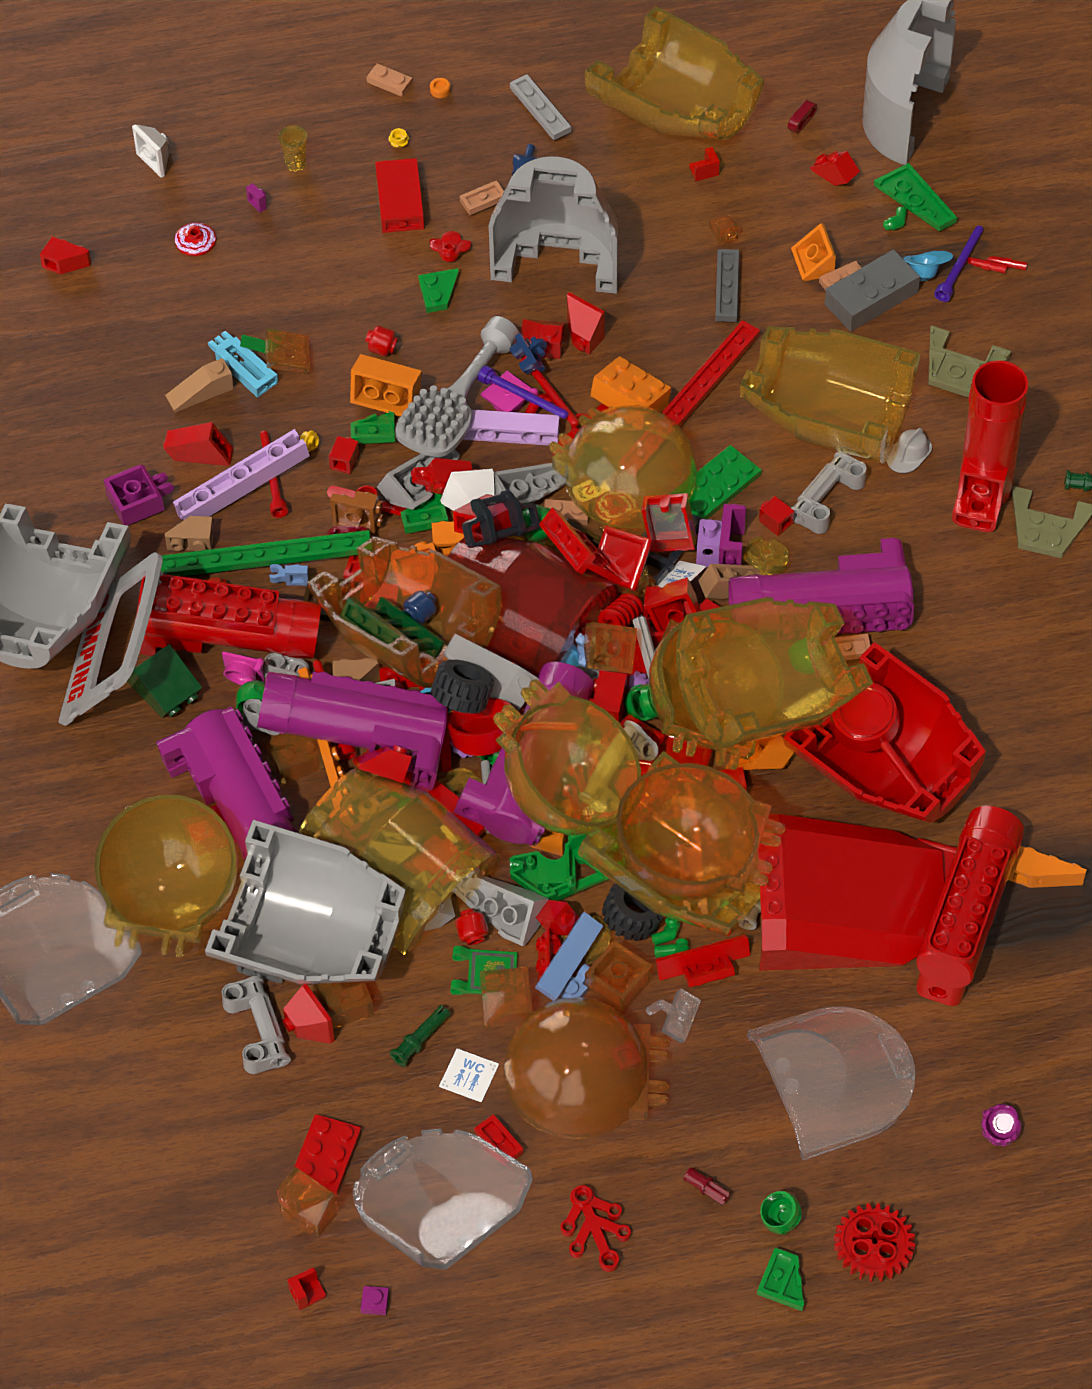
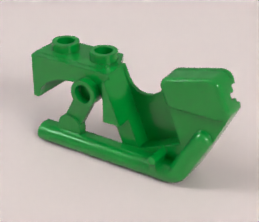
(553, 877)

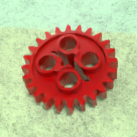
(872, 1262)

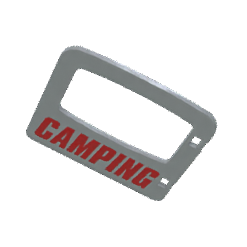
(82, 687)

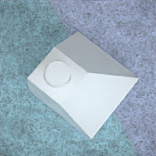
(151, 148)
(466, 486)

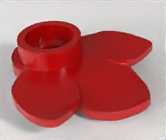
(449, 245)

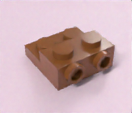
(357, 511)

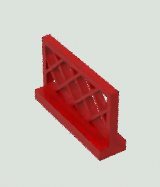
(576, 546)

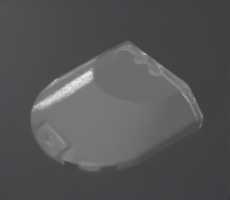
(56, 947)
(837, 1075)
(439, 1194)

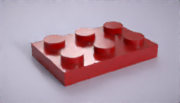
(328, 1151)

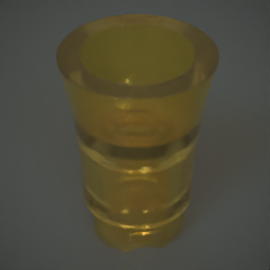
(293, 145)

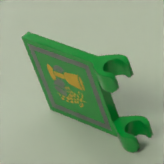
(479, 961)

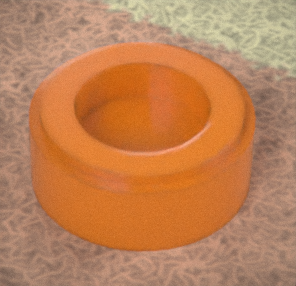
(440, 87)

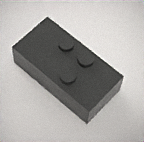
(872, 290)

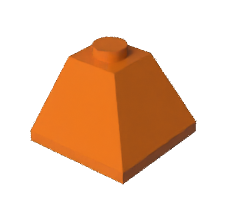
(769, 754)

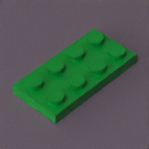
(721, 481)

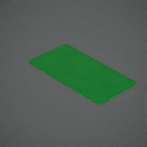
(253, 343)

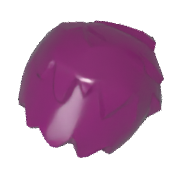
(1000, 1125)

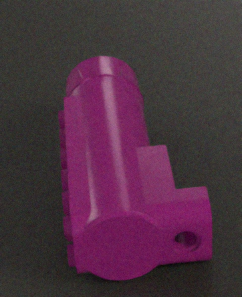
(868, 589)
(358, 716)
(227, 771)
(491, 802)

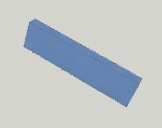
(568, 956)

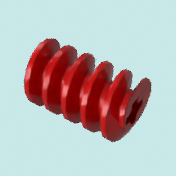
(622, 610)

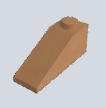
(201, 385)
(716, 577)

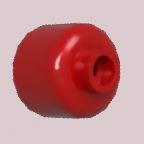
(381, 341)
(471, 927)

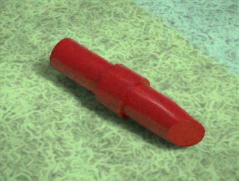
(1009, 262)
(987, 265)

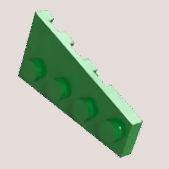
(916, 195)

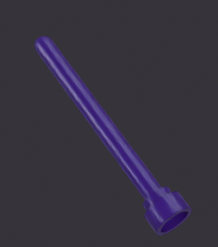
(944, 291)
(489, 376)

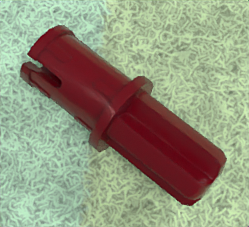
(706, 1186)

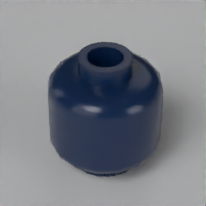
(420, 606)

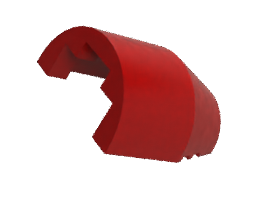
(929, 742)

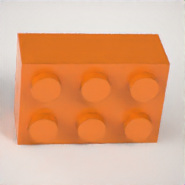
(383, 385)
(629, 385)

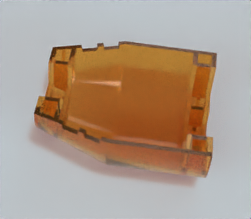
(464, 604)

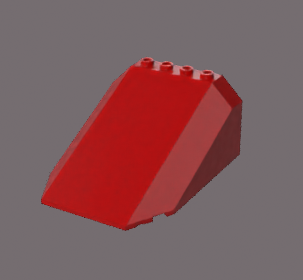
(845, 896)

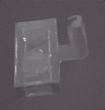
(680, 1014)

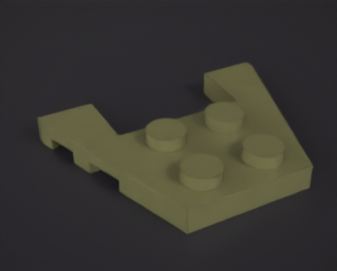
(954, 370)
(1044, 531)

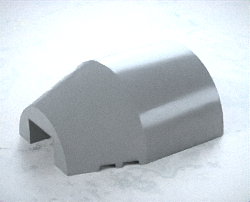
(906, 54)
(555, 206)
(50, 587)
(308, 912)

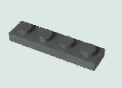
(727, 285)

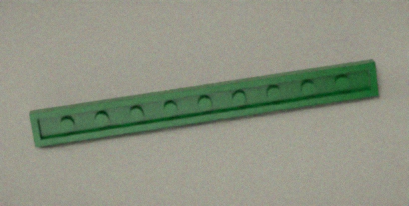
(264, 554)

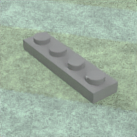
(540, 107)

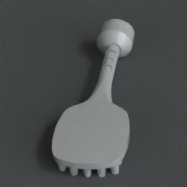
(441, 419)

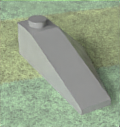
(528, 482)
(398, 483)
(508, 677)

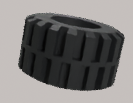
(462, 686)
(625, 921)

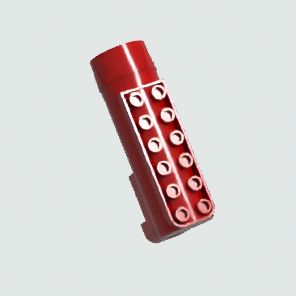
(990, 444)
(229, 615)
(968, 904)

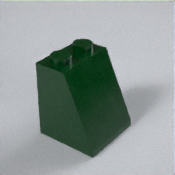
(165, 682)

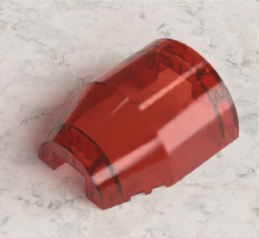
(540, 598)

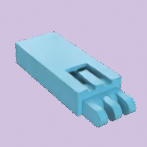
(251, 372)

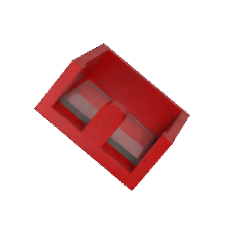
(669, 522)

